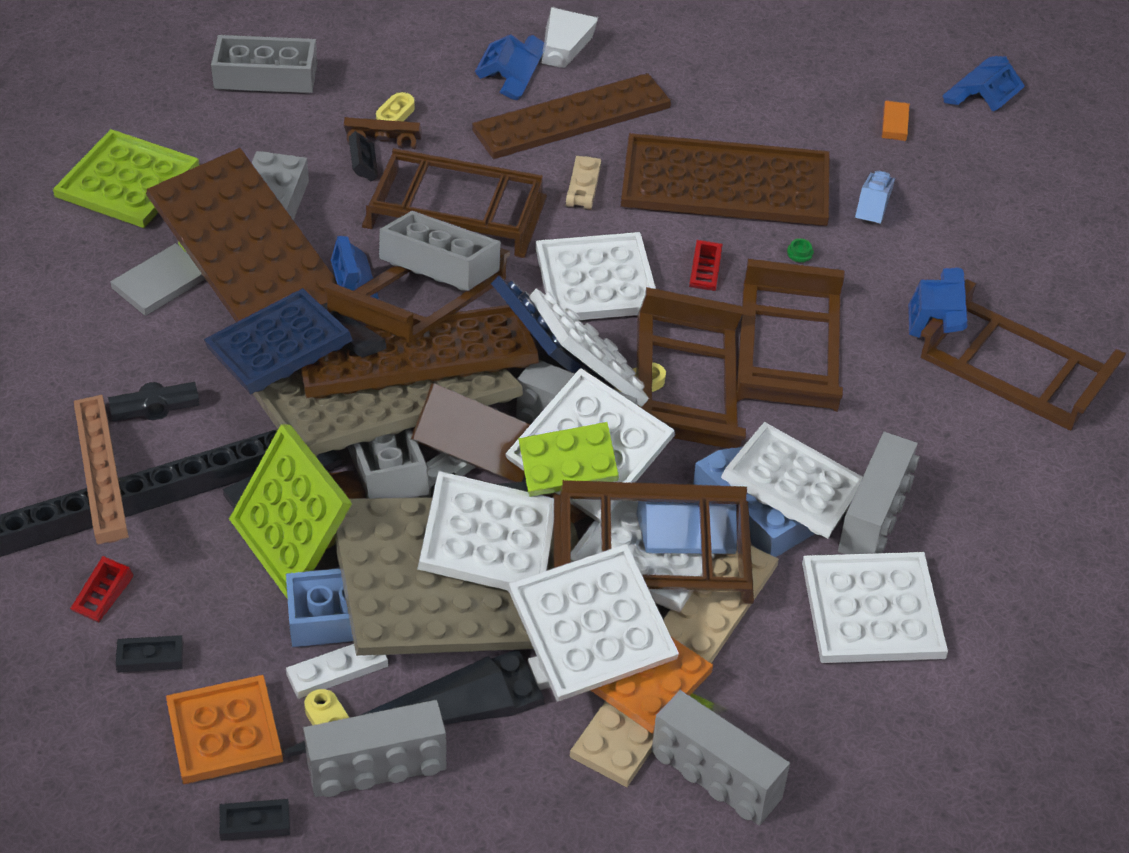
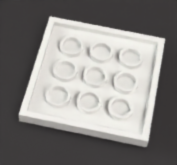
(596, 273)
(588, 346)
(587, 401)
(793, 479)
(626, 530)
(486, 532)
(873, 607)
(592, 622)

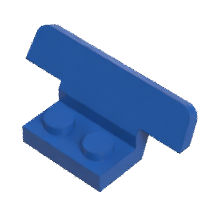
(513, 61)
(992, 78)
(350, 265)
(939, 300)

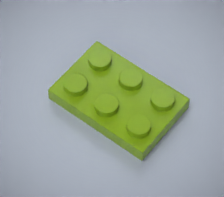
(568, 454)

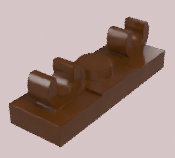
(384, 130)

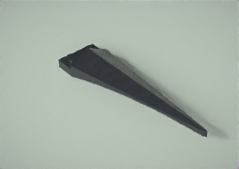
(475, 692)

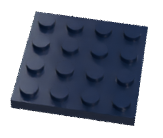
(532, 319)
(277, 341)

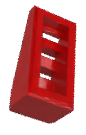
(706, 249)
(104, 567)

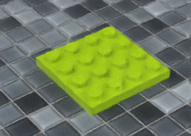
(117, 175)
(289, 508)

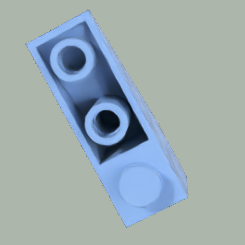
(875, 196)

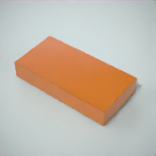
(895, 120)

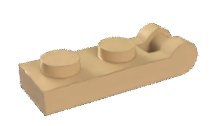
(583, 182)

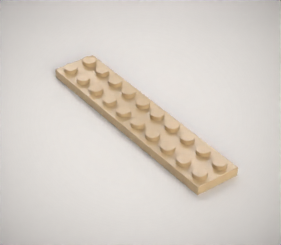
(618, 744)

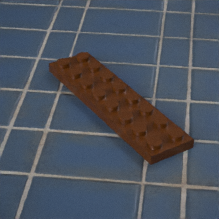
(570, 115)

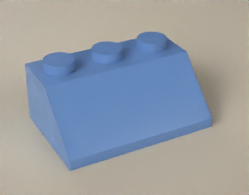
(676, 527)
(317, 608)

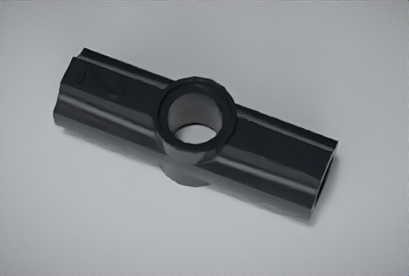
(153, 401)

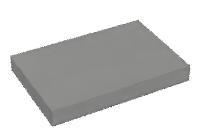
(158, 279)

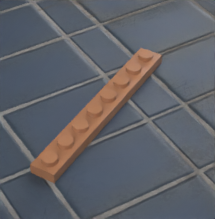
(100, 470)

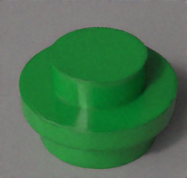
(800, 250)

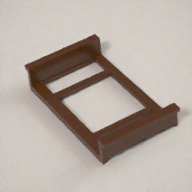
(521, 233)
(699, 313)
(395, 320)
(934, 335)
(781, 384)
(663, 493)

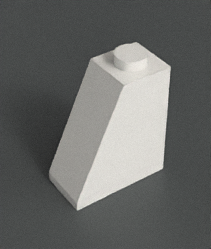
(566, 36)

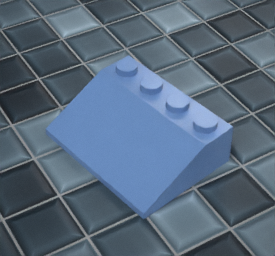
(768, 527)

